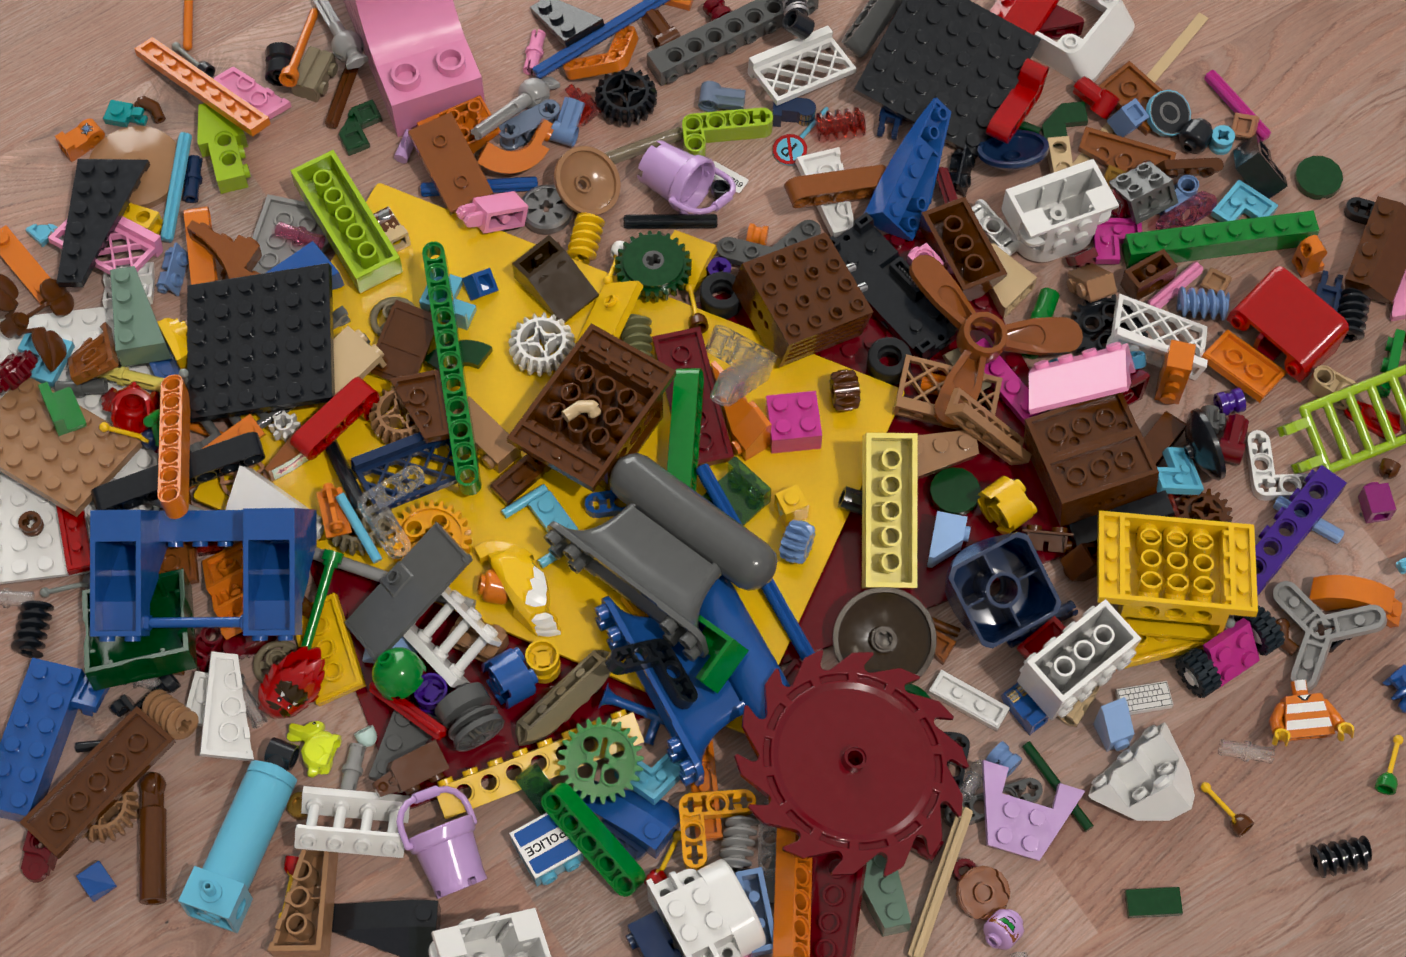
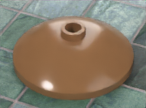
(594, 172)

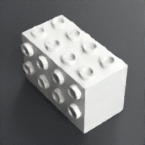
(1079, 660)

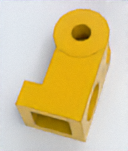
(144, 217)

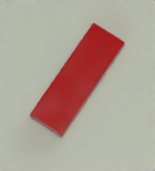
(75, 541)

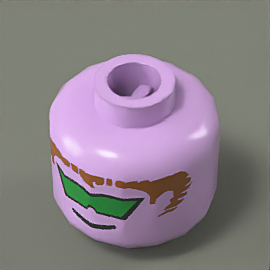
(1003, 929)

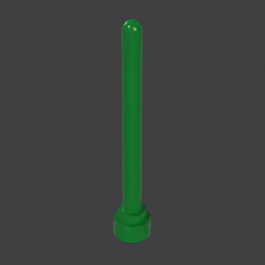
(330, 561)

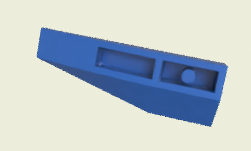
(911, 175)

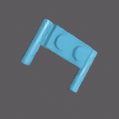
(546, 510)

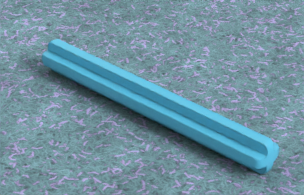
(176, 187)

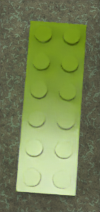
(346, 221)

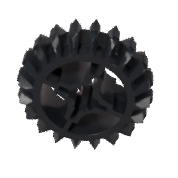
(640, 95)

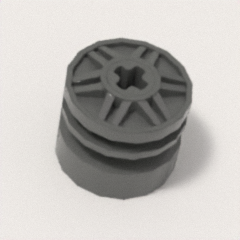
(469, 716)

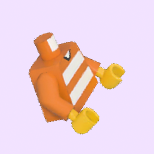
(1306, 717)

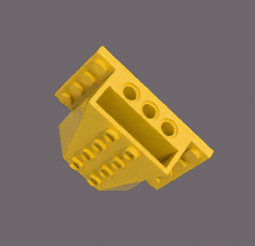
(1176, 573)

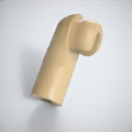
(579, 407)

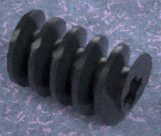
(1354, 308)
(29, 628)
(1341, 855)

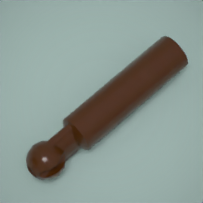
(152, 841)

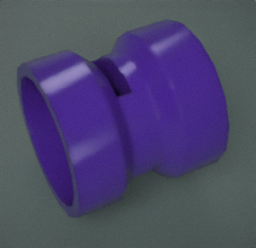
(1230, 401)

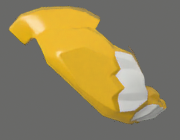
(523, 584)

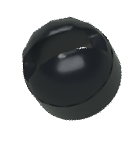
(719, 188)

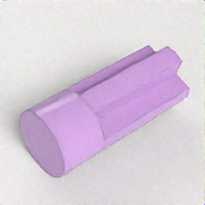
(404, 149)

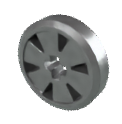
(546, 222)

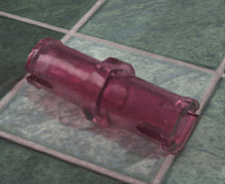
(299, 235)

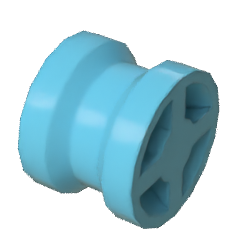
(1222, 146)

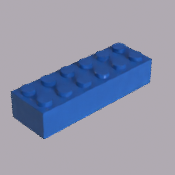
(36, 736)

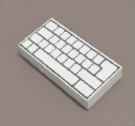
(1146, 697)

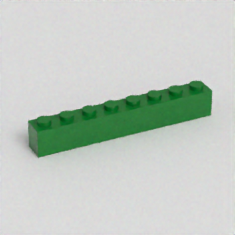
(1222, 238)

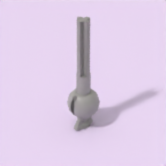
(346, 43)
(530, 93)

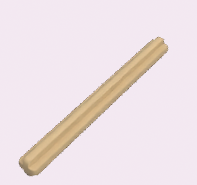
(939, 884)

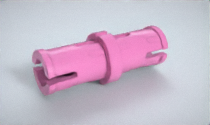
(534, 51)

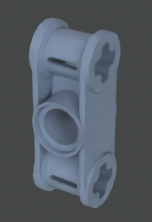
(524, 125)

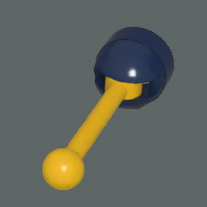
(146, 438)

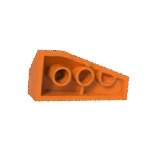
(745, 424)

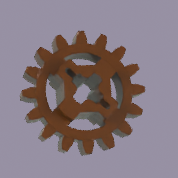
(1209, 505)

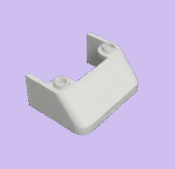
(1093, 53)

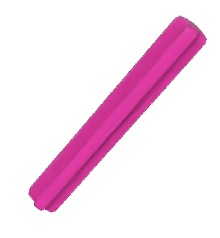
(1234, 101)

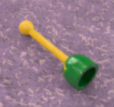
(1387, 782)

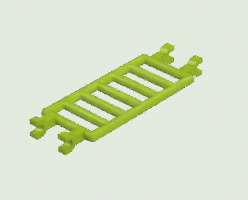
(1348, 394)

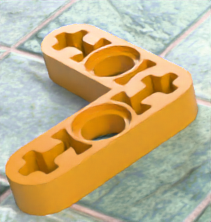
(697, 819)

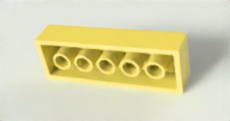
(889, 510)

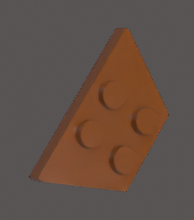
(93, 357)

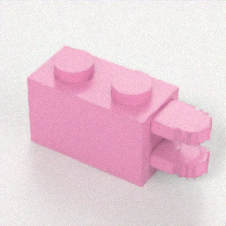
(494, 212)

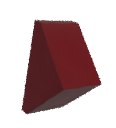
(1062, 22)

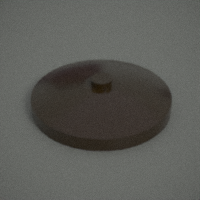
(890, 626)

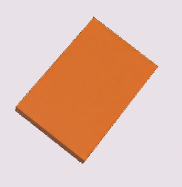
(1243, 365)

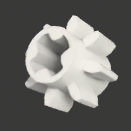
(284, 420)

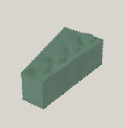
(135, 326)
(885, 898)

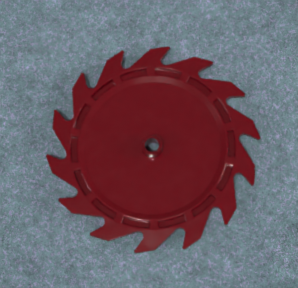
(844, 806)

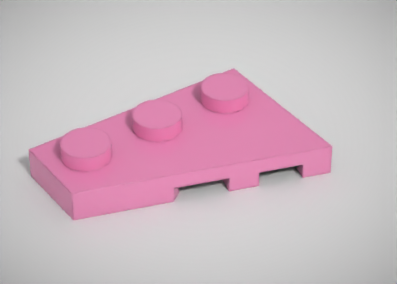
(253, 93)

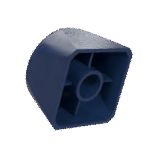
(1024, 592)

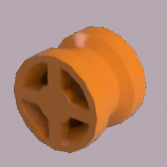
(757, 234)

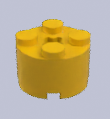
(1006, 504)

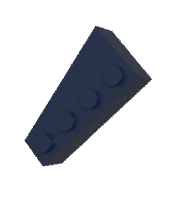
(651, 937)

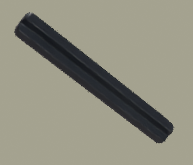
(646, 221)
(344, 473)

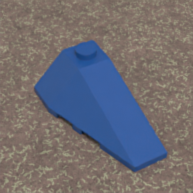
(638, 819)

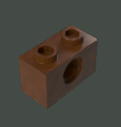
(1149, 275)

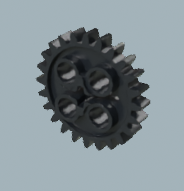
(1095, 315)

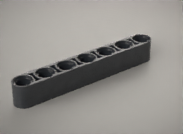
(203, 466)

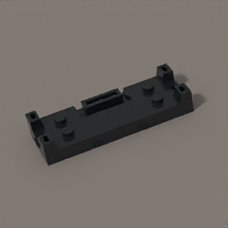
(892, 292)

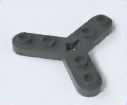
(741, 251)

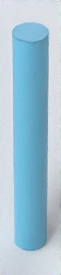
(358, 528)

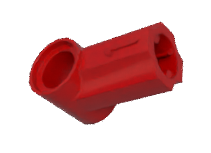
(1099, 99)

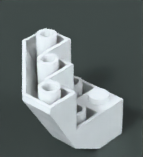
(1147, 779)

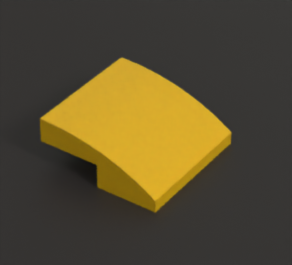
(701, 254)

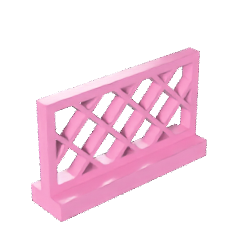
(129, 231)

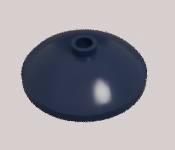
(1020, 153)

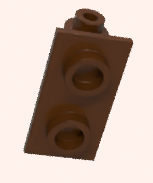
(1056, 539)

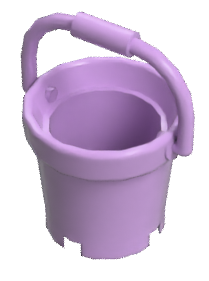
(682, 178)
(447, 851)

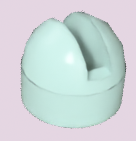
(366, 736)

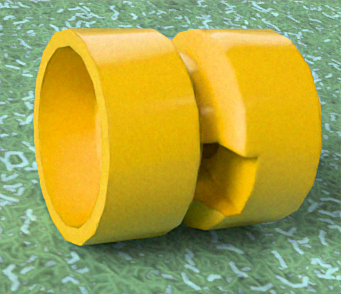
(544, 660)

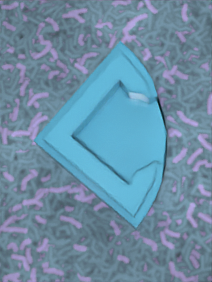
(40, 233)

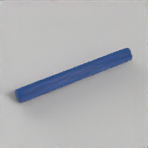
(497, 185)

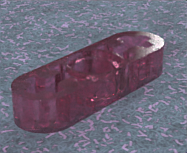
(1197, 212)

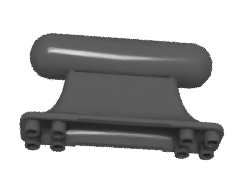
(665, 550)

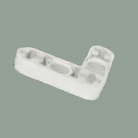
(1268, 476)

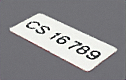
(739, 180)

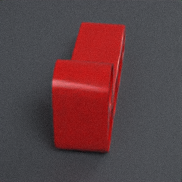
(1018, 102)
(334, 418)

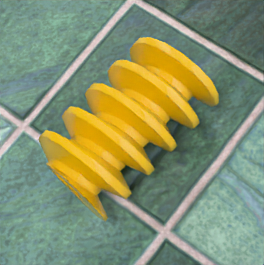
(585, 237)

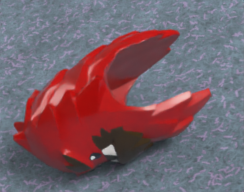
(292, 683)

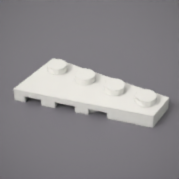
(836, 216)

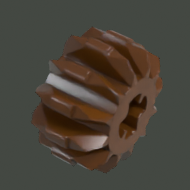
(845, 390)

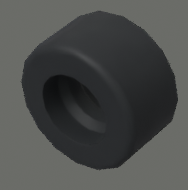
(715, 283)
(891, 348)

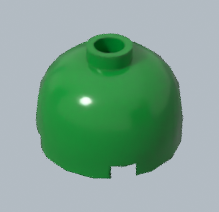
(398, 673)

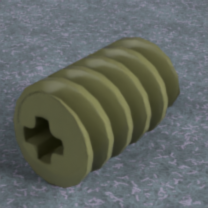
(637, 333)

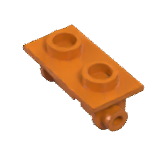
(332, 515)

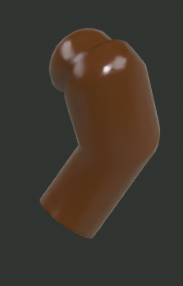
(152, 106)

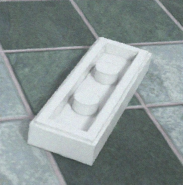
(969, 700)

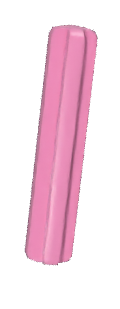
(1172, 288)

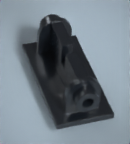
(963, 163)

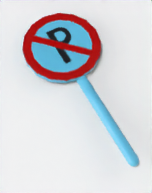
(791, 146)

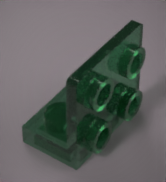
(744, 490)

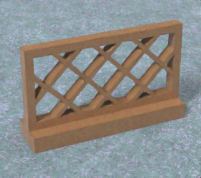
(924, 410)

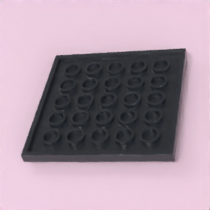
(950, 54)
(260, 343)

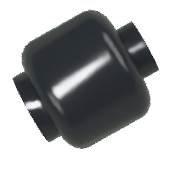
(1195, 135)

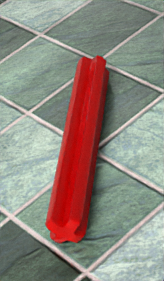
(413, 714)

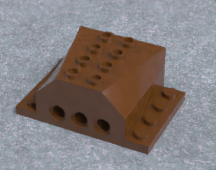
(631, 404)

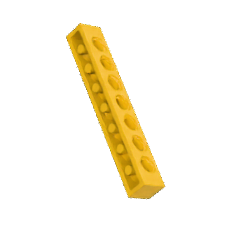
(452, 806)

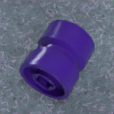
(431, 692)

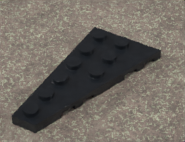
(96, 207)

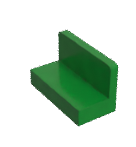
(62, 409)

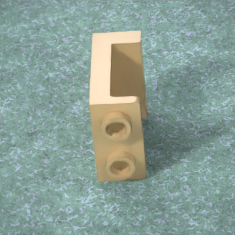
(354, 357)

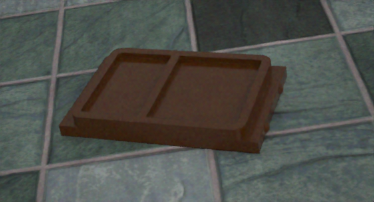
(404, 341)

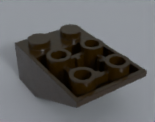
(554, 279)

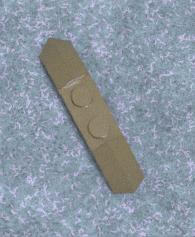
(563, 699)

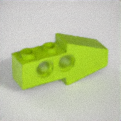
(213, 134)

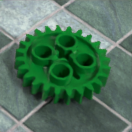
(624, 766)

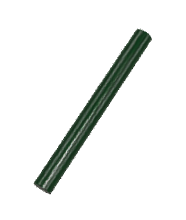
(1053, 780)

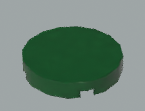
(1318, 177)
(954, 491)

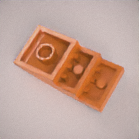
(225, 584)

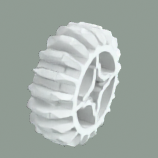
(525, 349)

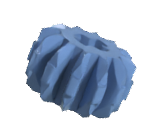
(797, 541)

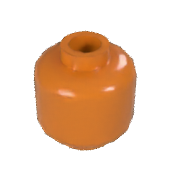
(491, 588)

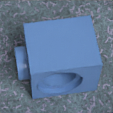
(1128, 118)

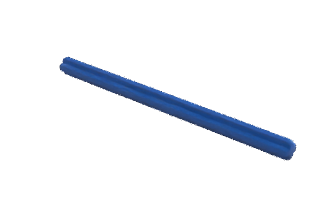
(593, 39)
(770, 590)

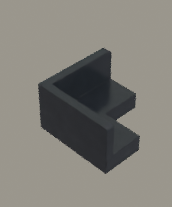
(1257, 168)

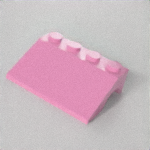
(1080, 377)

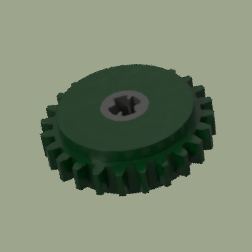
(655, 263)

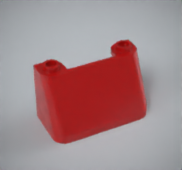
(1292, 320)

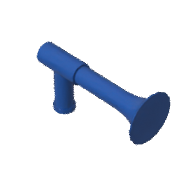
(611, 698)

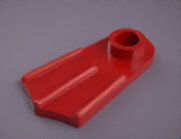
(1371, 419)

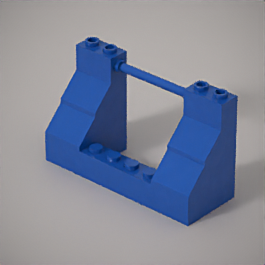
(131, 546)

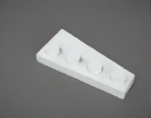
(225, 720)

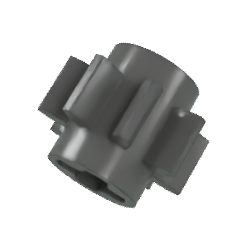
(1214, 416)

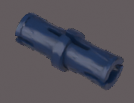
(193, 179)

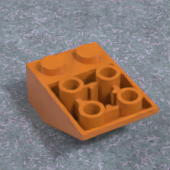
(467, 117)

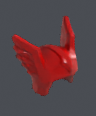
(130, 406)

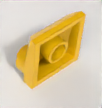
(176, 337)

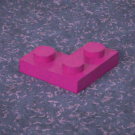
(1110, 235)

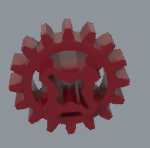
(16, 369)

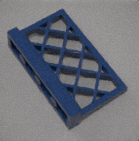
(396, 454)

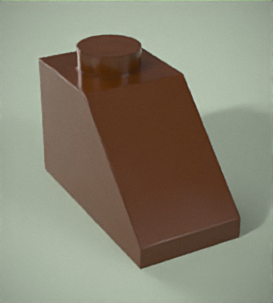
(1081, 562)

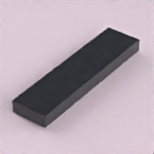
(1157, 504)

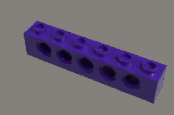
(1329, 488)

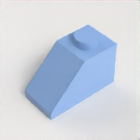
(947, 537)
(1114, 725)

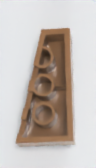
(944, 451)
(308, 908)

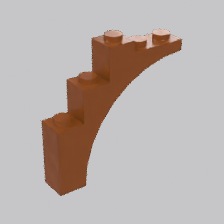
(235, 257)

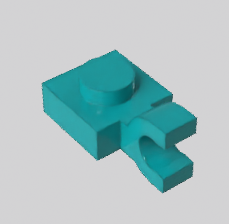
(121, 113)

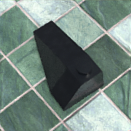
(390, 926)

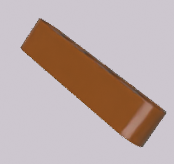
(833, 186)

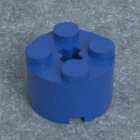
(509, 677)

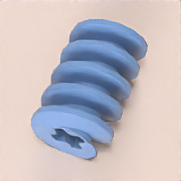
(1203, 303)

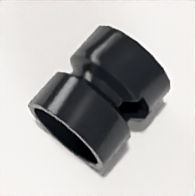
(277, 57)

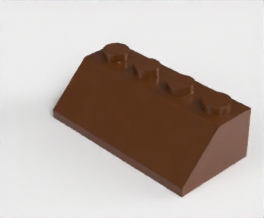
(963, 246)
(1380, 253)

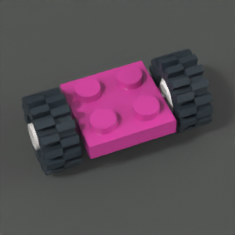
(1229, 653)

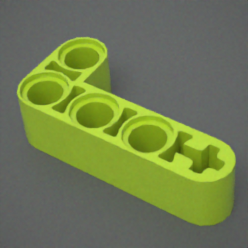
(754, 123)

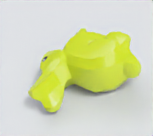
(318, 747)

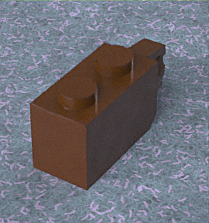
(411, 770)

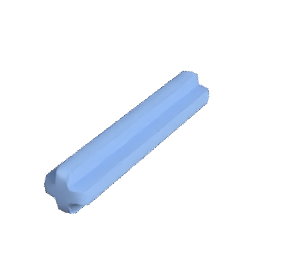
(1322, 527)

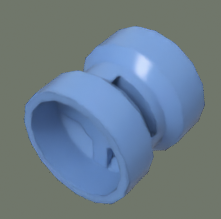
(1002, 756)

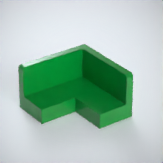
(724, 656)

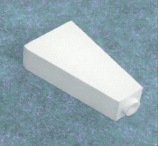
(256, 491)

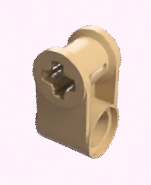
(1333, 382)

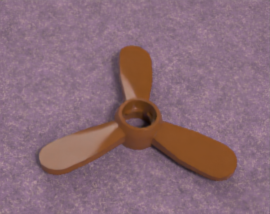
(1028, 336)

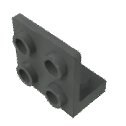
(1145, 190)

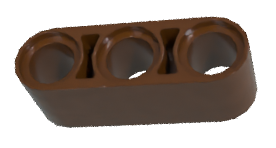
(1163, 435)

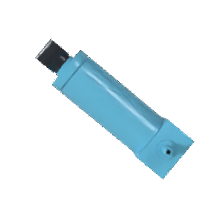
(221, 887)

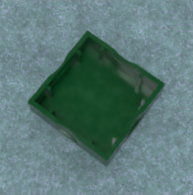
(155, 655)

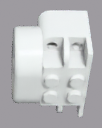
(1058, 211)
(707, 912)
(495, 936)

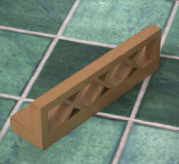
(987, 428)

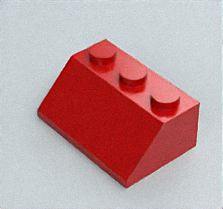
(1025, 13)

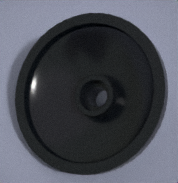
(1203, 445)

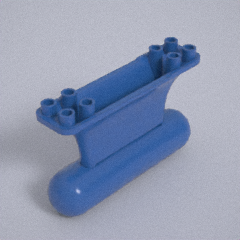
(696, 726)

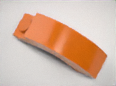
(518, 160)
(1351, 592)

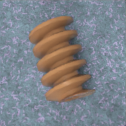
(170, 714)

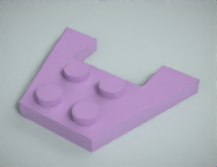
(1020, 824)

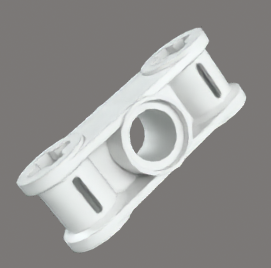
(1004, 236)

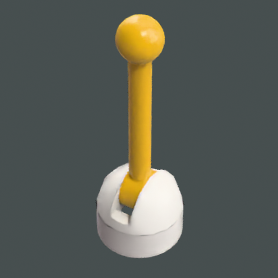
(614, 253)

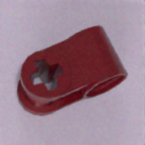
(204, 647)

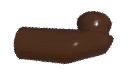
(1288, 646)

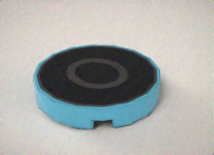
(1168, 113)

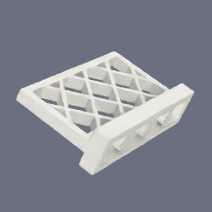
(791, 54)
(1156, 349)

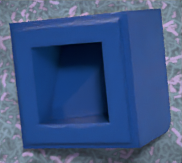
(480, 284)
(96, 881)

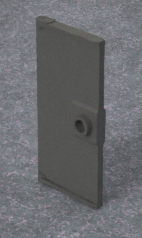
(408, 591)

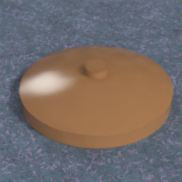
(142, 144)

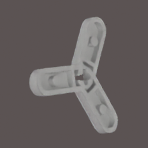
(1308, 616)

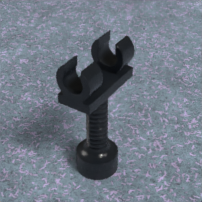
(122, 705)

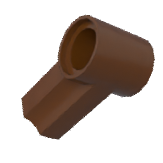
(659, 28)

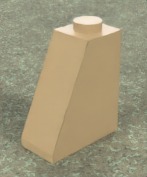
(1013, 287)

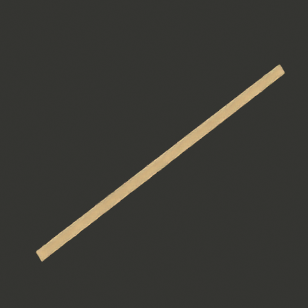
(1162, 64)

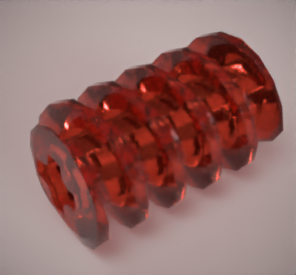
(840, 123)

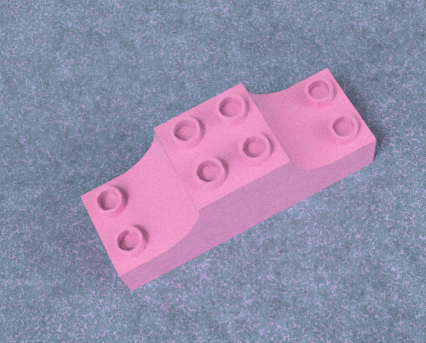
(416, 57)

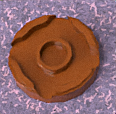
(982, 892)

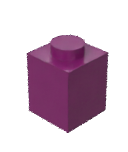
(1377, 502)

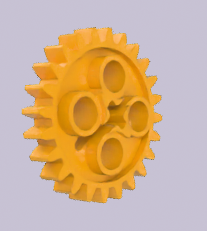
(424, 519)

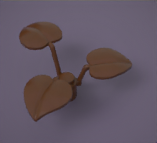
(47, 343)

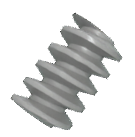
(737, 840)

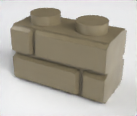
(314, 73)

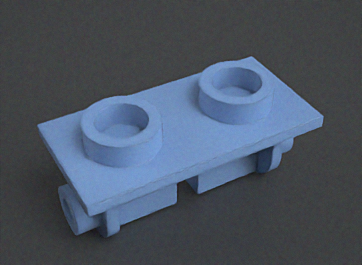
(175, 263)

